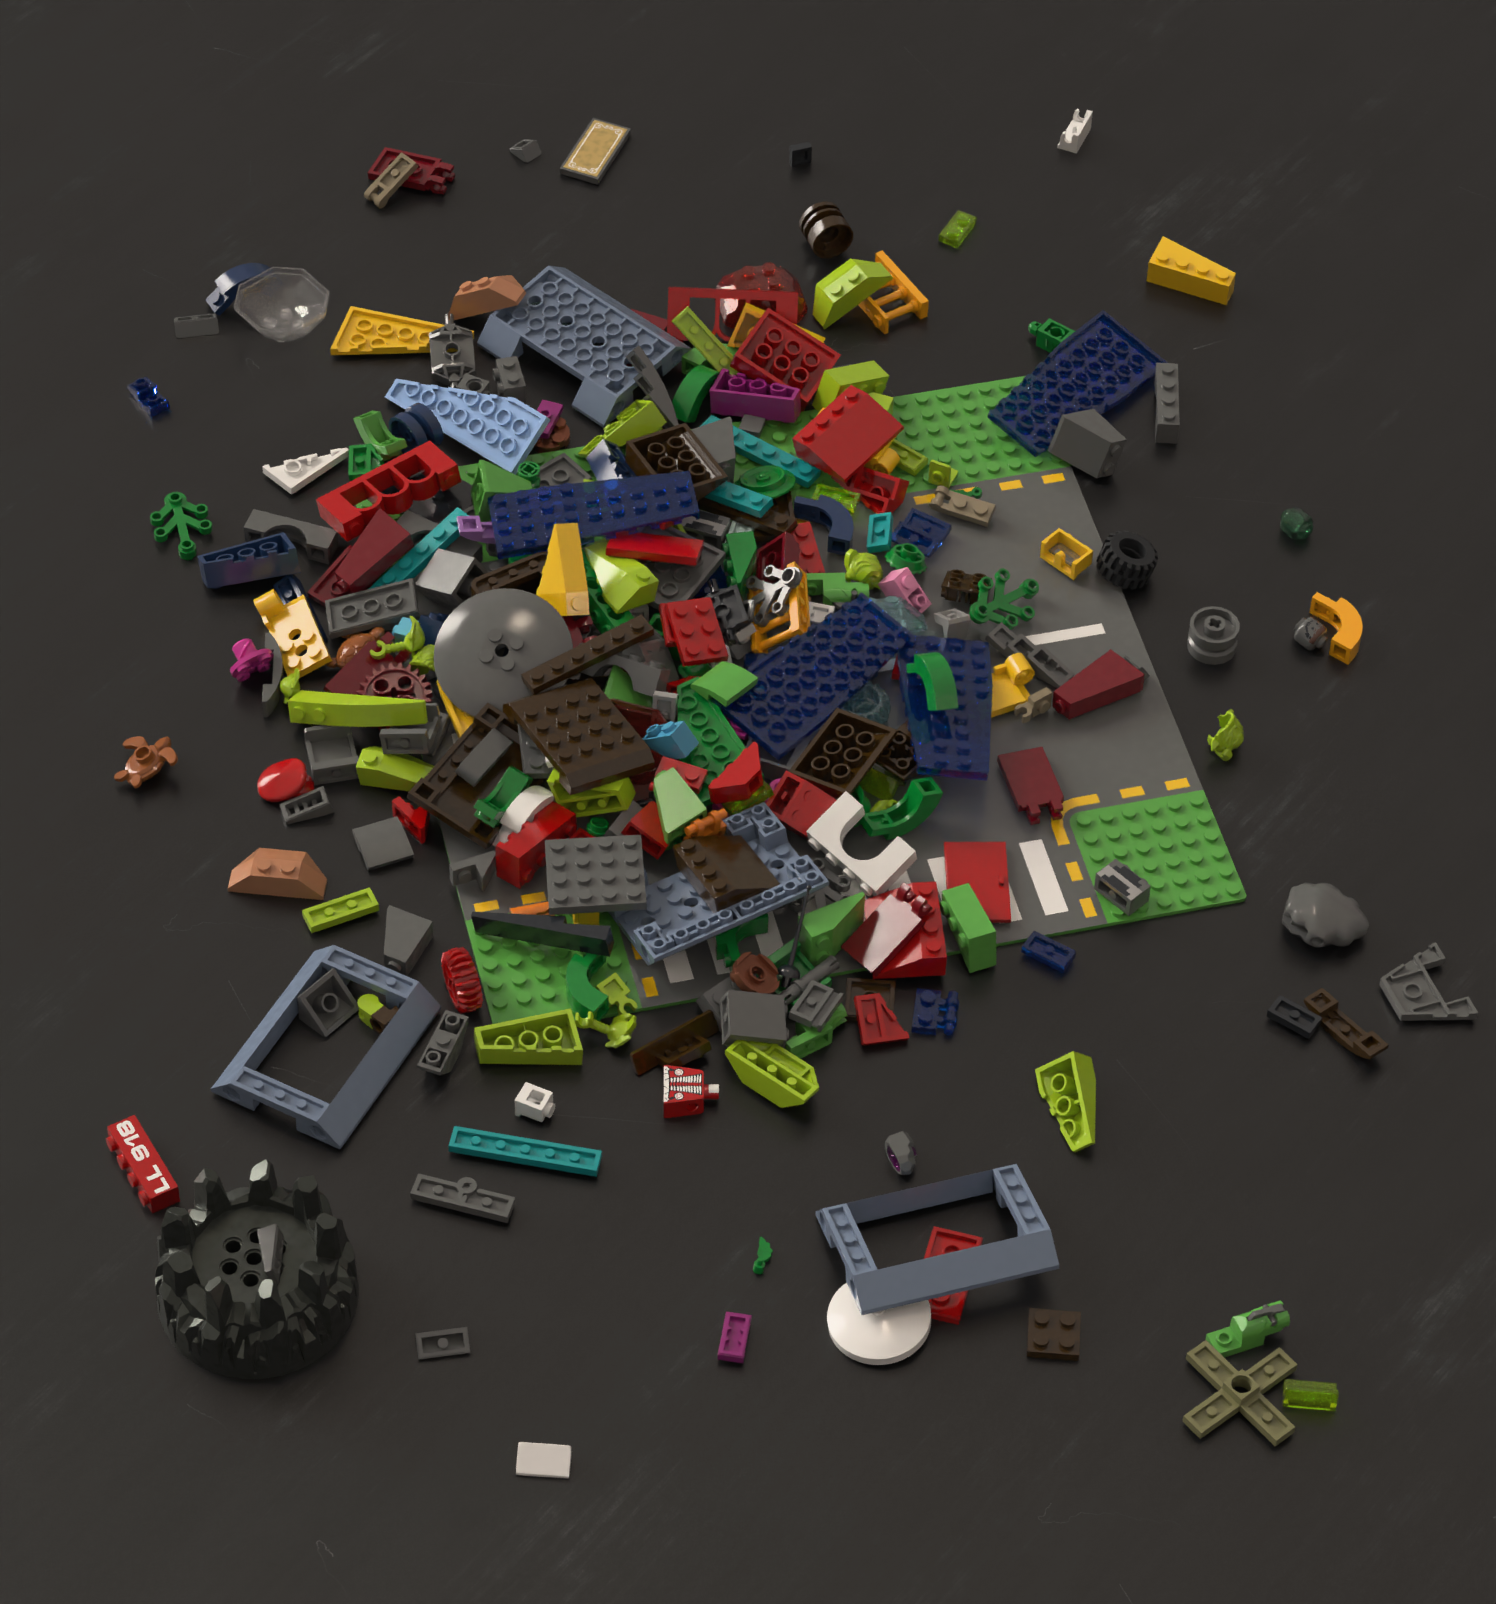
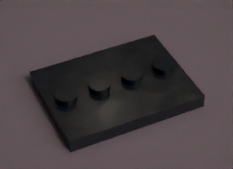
(442, 503)

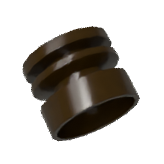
(826, 230)

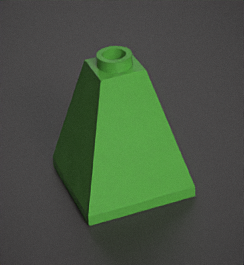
(491, 481)
(620, 687)

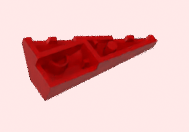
(877, 490)

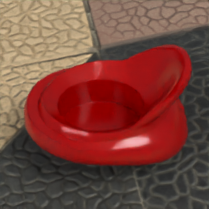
(284, 781)

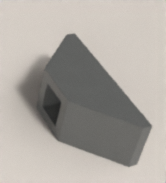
(444, 1044)

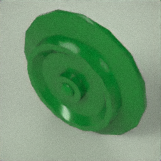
(768, 480)

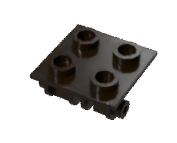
(958, 580)

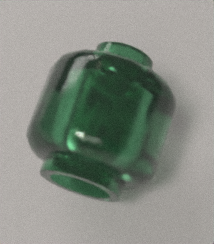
(1296, 523)

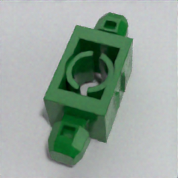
(1049, 334)

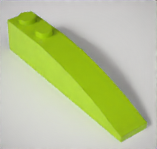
(355, 710)

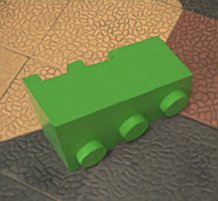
(970, 927)

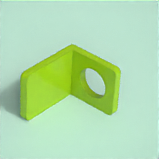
(941, 474)

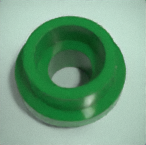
(597, 826)

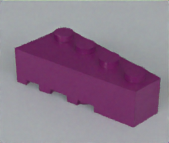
(741, 396)

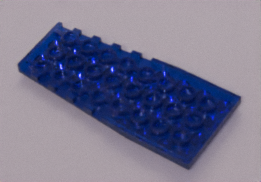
(1086, 371)
(526, 518)
(815, 675)
(950, 739)

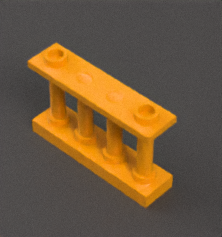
(904, 290)
(797, 614)

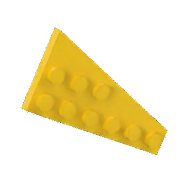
(382, 333)

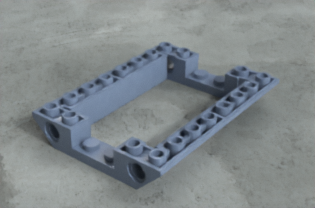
(333, 1121)
(950, 1272)

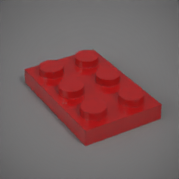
(696, 631)

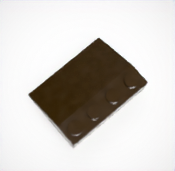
(675, 451)
(843, 752)
(722, 869)

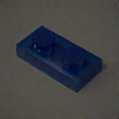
(1048, 951)

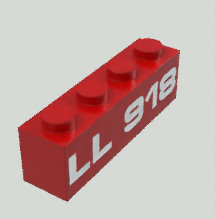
(143, 1164)

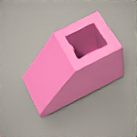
(903, 584)

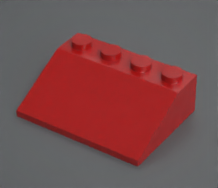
(784, 355)
(846, 434)
(926, 950)

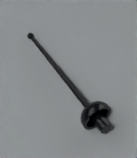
(789, 971)

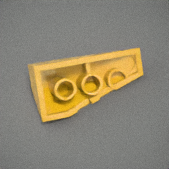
(564, 574)

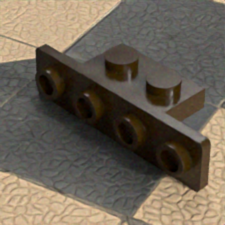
(678, 1045)

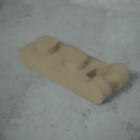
(390, 180)
(962, 506)

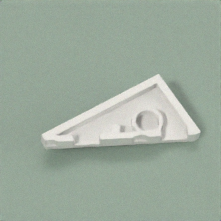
(303, 470)

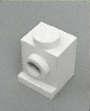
(534, 1102)

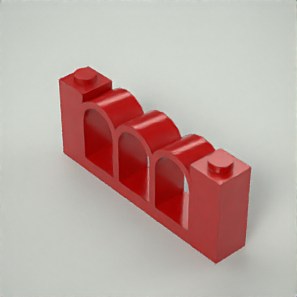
(680, 298)
(348, 521)

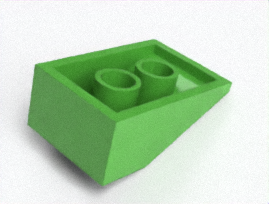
(830, 927)

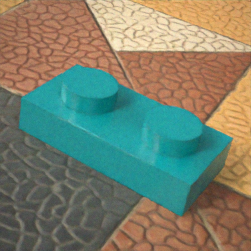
(880, 532)

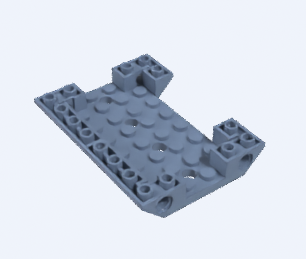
(594, 319)
(677, 926)

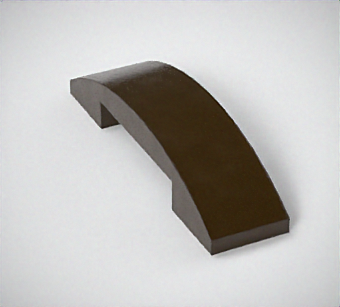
(1342, 1027)

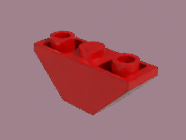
(739, 778)

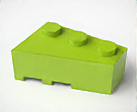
(864, 376)
(599, 800)

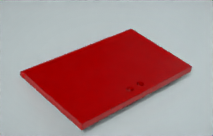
(984, 869)

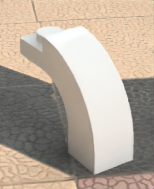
(522, 810)

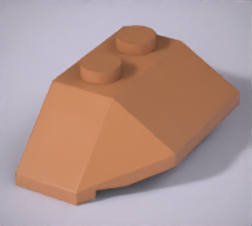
(486, 296)
(279, 874)

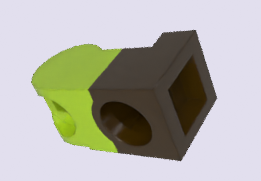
(374, 1013)

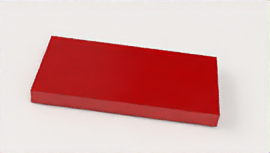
(655, 548)
(943, 1241)

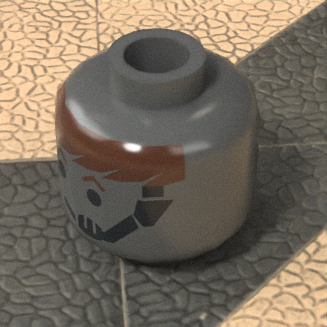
(1310, 633)

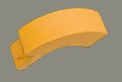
(1346, 621)

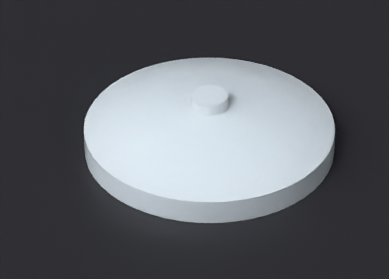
(877, 1336)

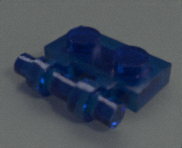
(927, 1009)

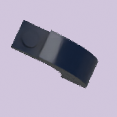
(228, 284)
(832, 516)

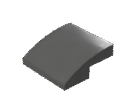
(383, 843)

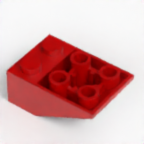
(798, 803)

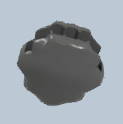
(1323, 915)

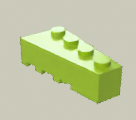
(531, 1040)

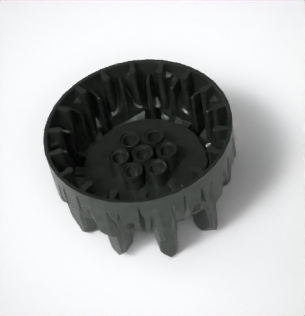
(265, 1326)

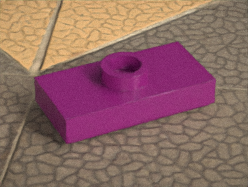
(552, 411)
(734, 1337)

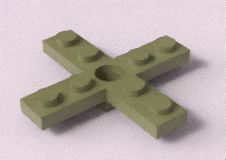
(1228, 1402)

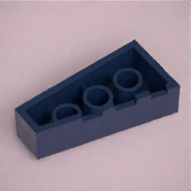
(608, 462)
(249, 561)

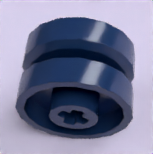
(416, 426)

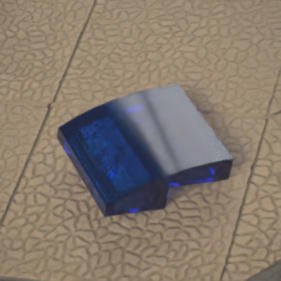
(922, 531)

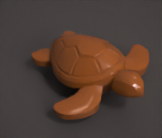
(353, 645)
(146, 760)

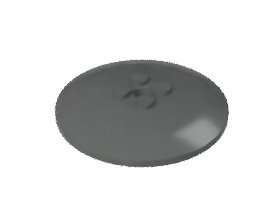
(479, 626)

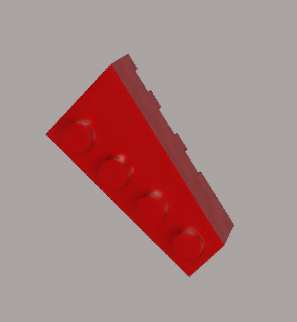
(525, 851)

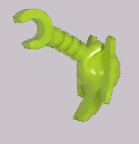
(413, 641)
(290, 685)
(618, 1031)

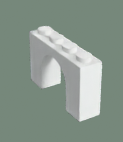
(873, 874)

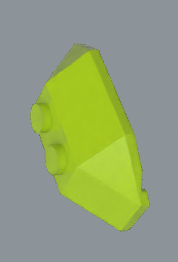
(846, 289)
(773, 1072)

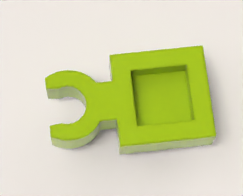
(617, 992)

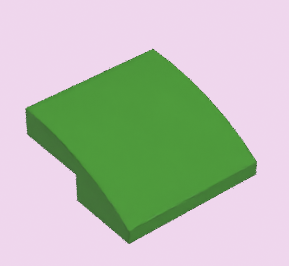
(725, 683)

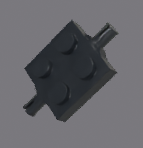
(728, 609)

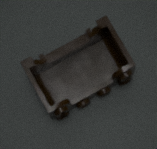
(519, 575)

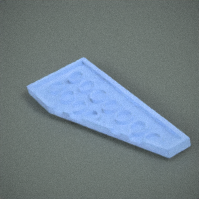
(487, 424)

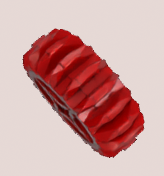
(462, 980)

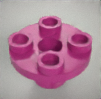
(249, 659)

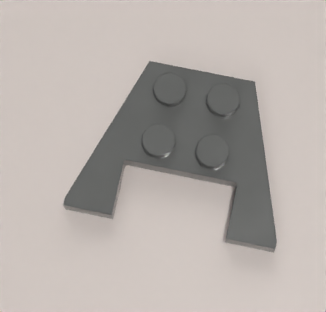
(1416, 996)

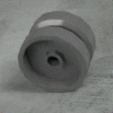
(1213, 635)

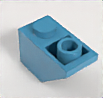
(671, 739)

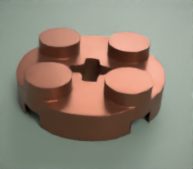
(559, 437)
(748, 965)

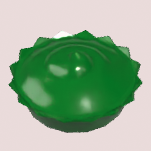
(906, 556)

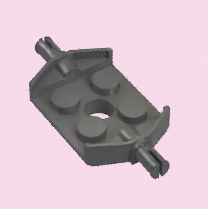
(449, 367)

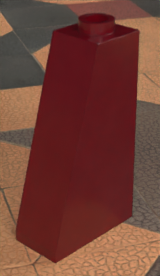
(373, 553)
(1098, 685)

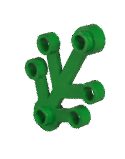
(176, 503)
(1002, 602)

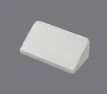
(543, 1460)

